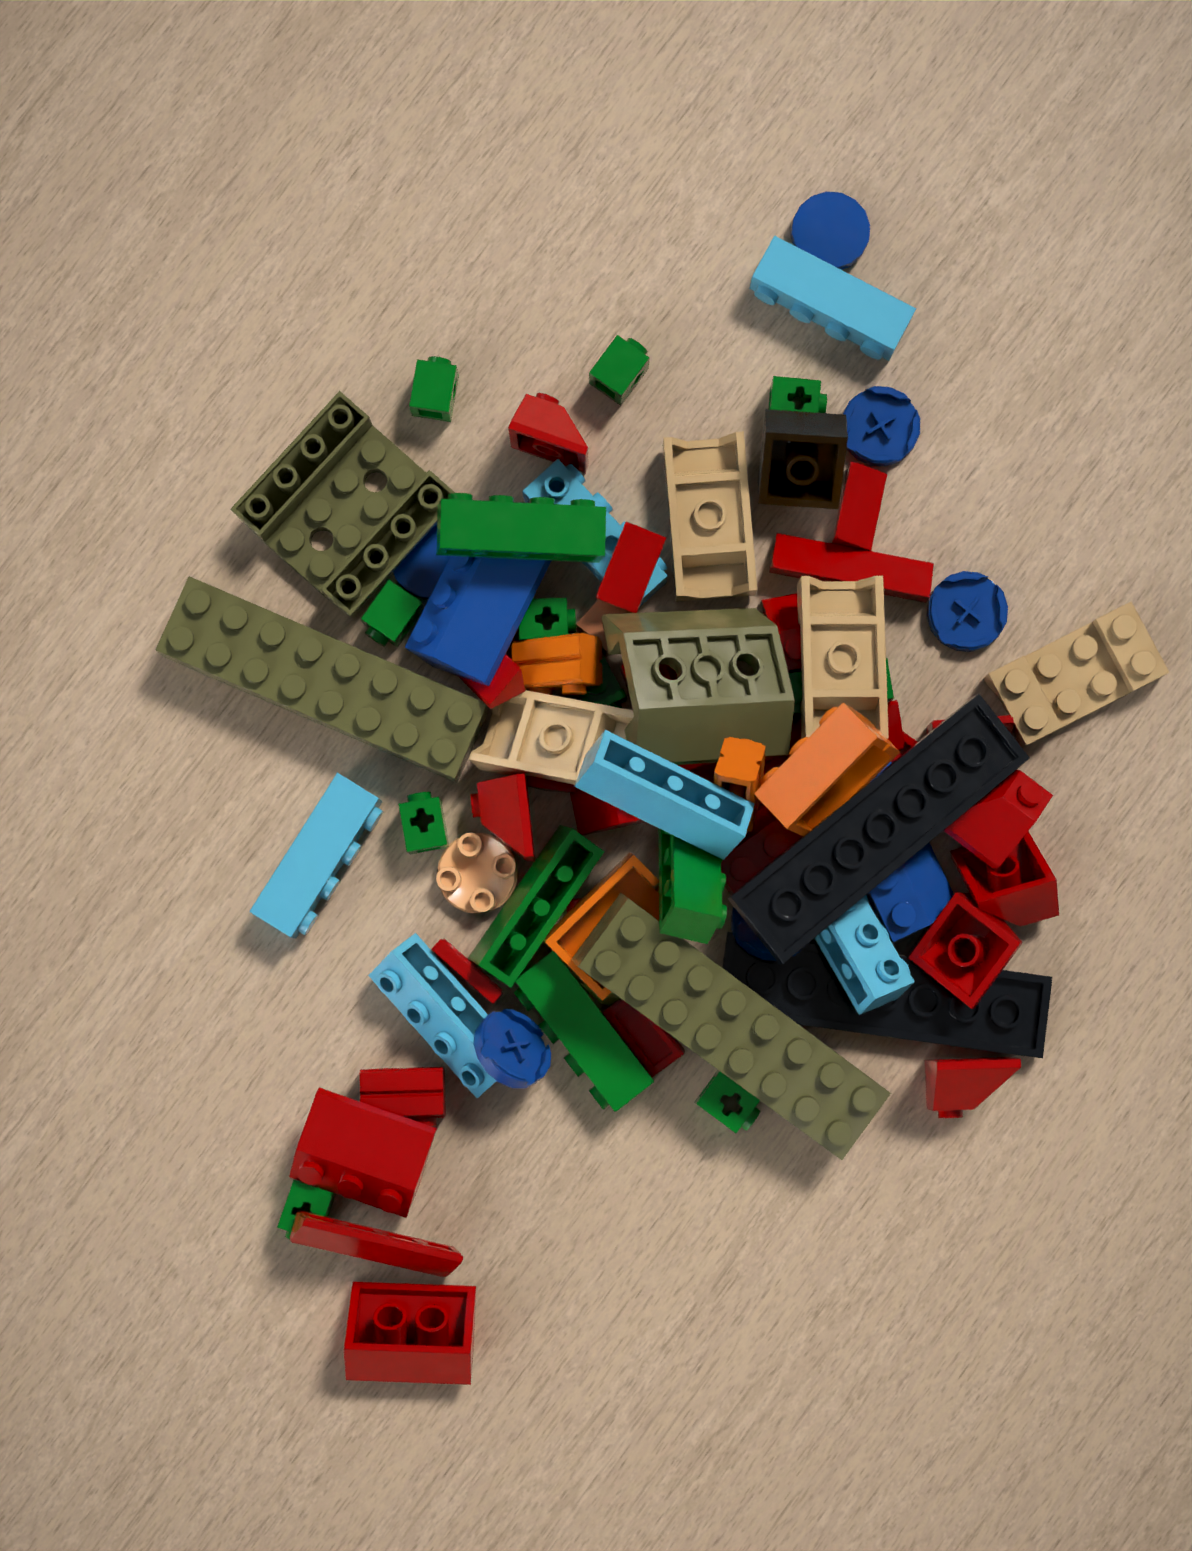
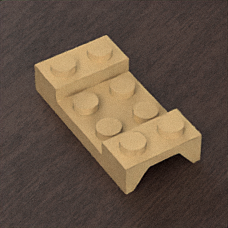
(710, 518)
(842, 649)
(1077, 674)
(545, 735)

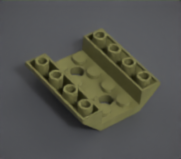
(322, 488)
(710, 697)

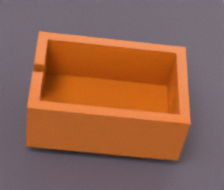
(825, 769)
(568, 935)

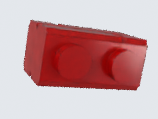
(406, 1092)

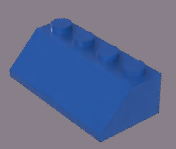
(475, 614)
(911, 894)

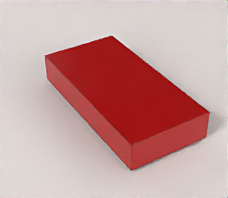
(468, 970)
(645, 1039)

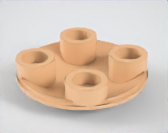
(477, 873)

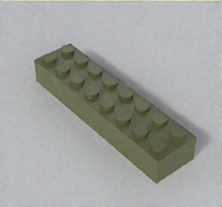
(323, 679)
(730, 1026)

